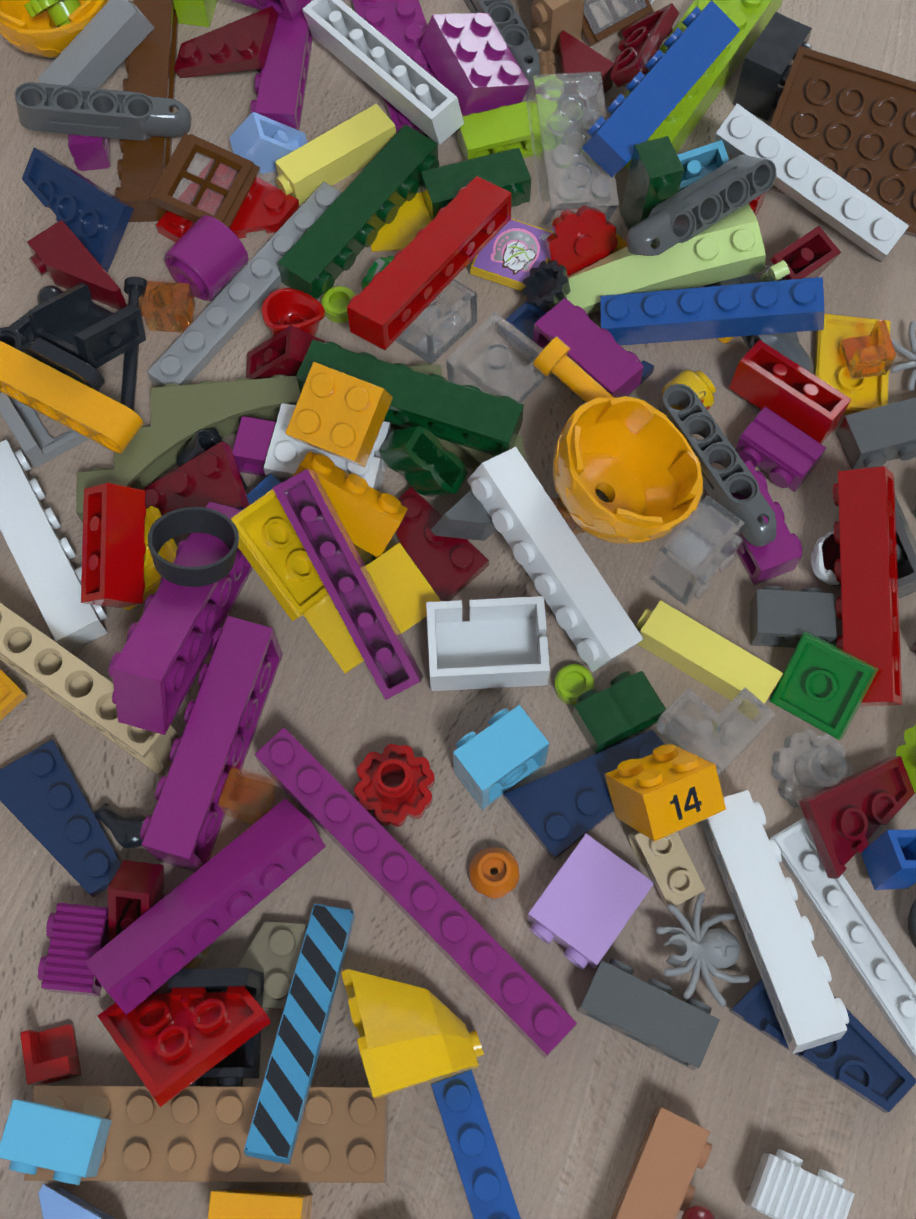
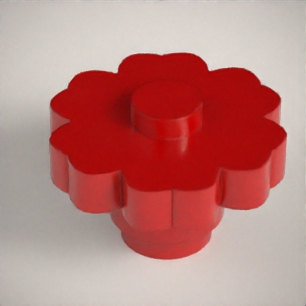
(580, 238)
(395, 785)

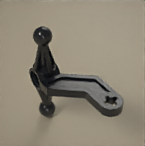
(21, 338)

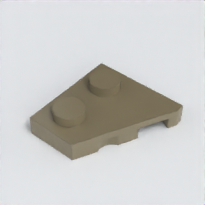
(276, 954)

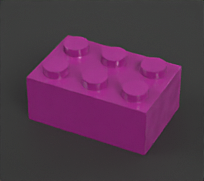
(473, 61)

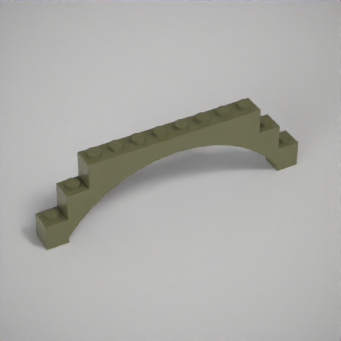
(185, 409)

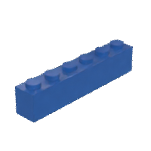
(661, 88)
(715, 311)

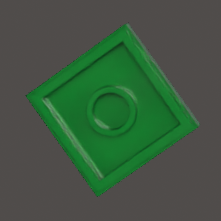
(823, 685)

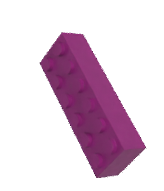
(174, 635)
(213, 742)

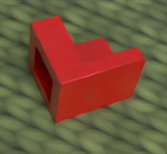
(50, 1055)

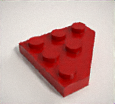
(263, 209)
(183, 1034)

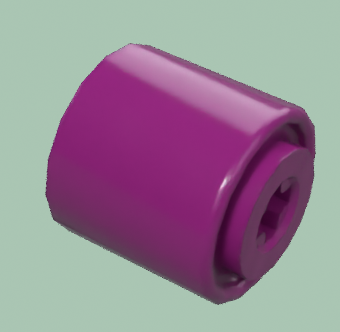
(206, 257)

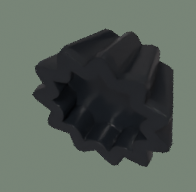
(546, 285)

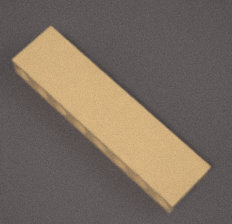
(77, 689)

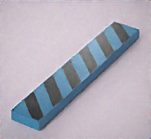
(300, 1036)

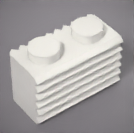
(789, 1192)

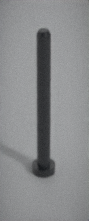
(134, 288)

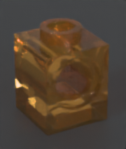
(176, 316)

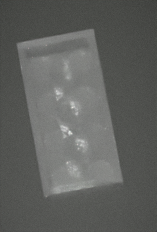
(559, 116)

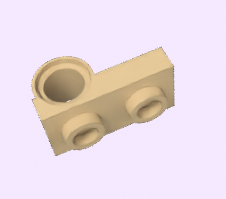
(668, 866)

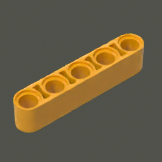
(67, 400)

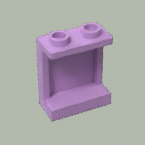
(588, 903)

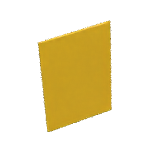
(402, 591)

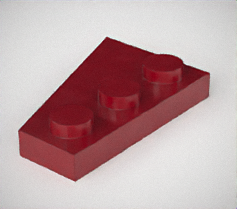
(229, 48)

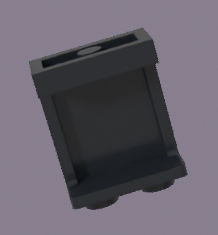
(86, 328)
(245, 1060)

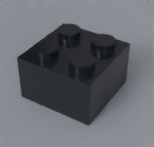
(769, 65)

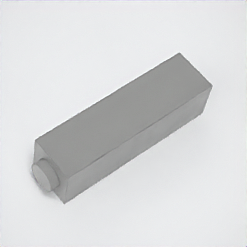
(99, 46)

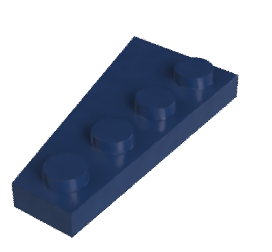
(83, 206)
(57, 813)

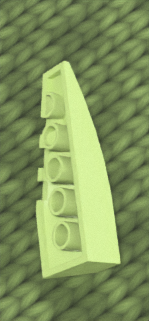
(715, 255)

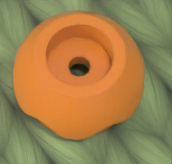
(494, 885)

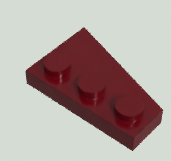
(641, 43)
(202, 480)
(443, 561)
(852, 811)

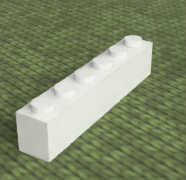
(385, 68)
(813, 184)
(43, 555)
(554, 559)
(773, 927)

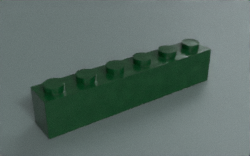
(358, 213)
(429, 401)

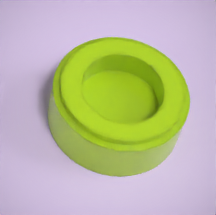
(336, 302)
(572, 682)

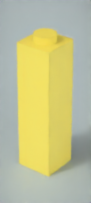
(334, 153)
(705, 654)

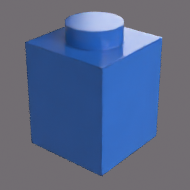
(892, 860)

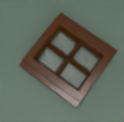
(609, 17)
(204, 181)

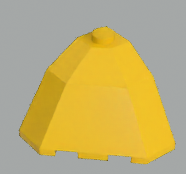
(406, 1034)

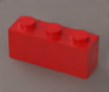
(789, 390)
(113, 546)

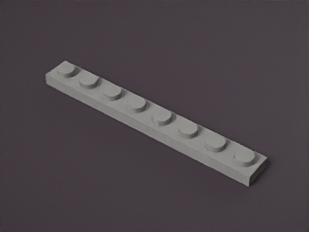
(238, 299)

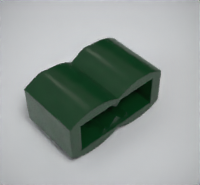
(423, 461)
(618, 711)

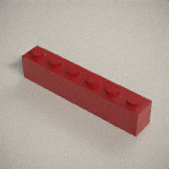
(429, 263)
(869, 577)

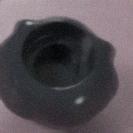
(124, 828)

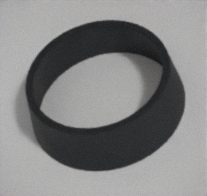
(191, 521)

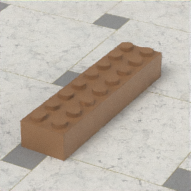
(206, 1128)

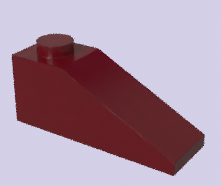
(70, 263)

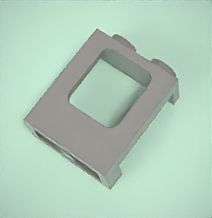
(32, 434)

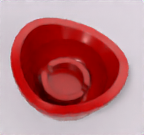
(292, 308)

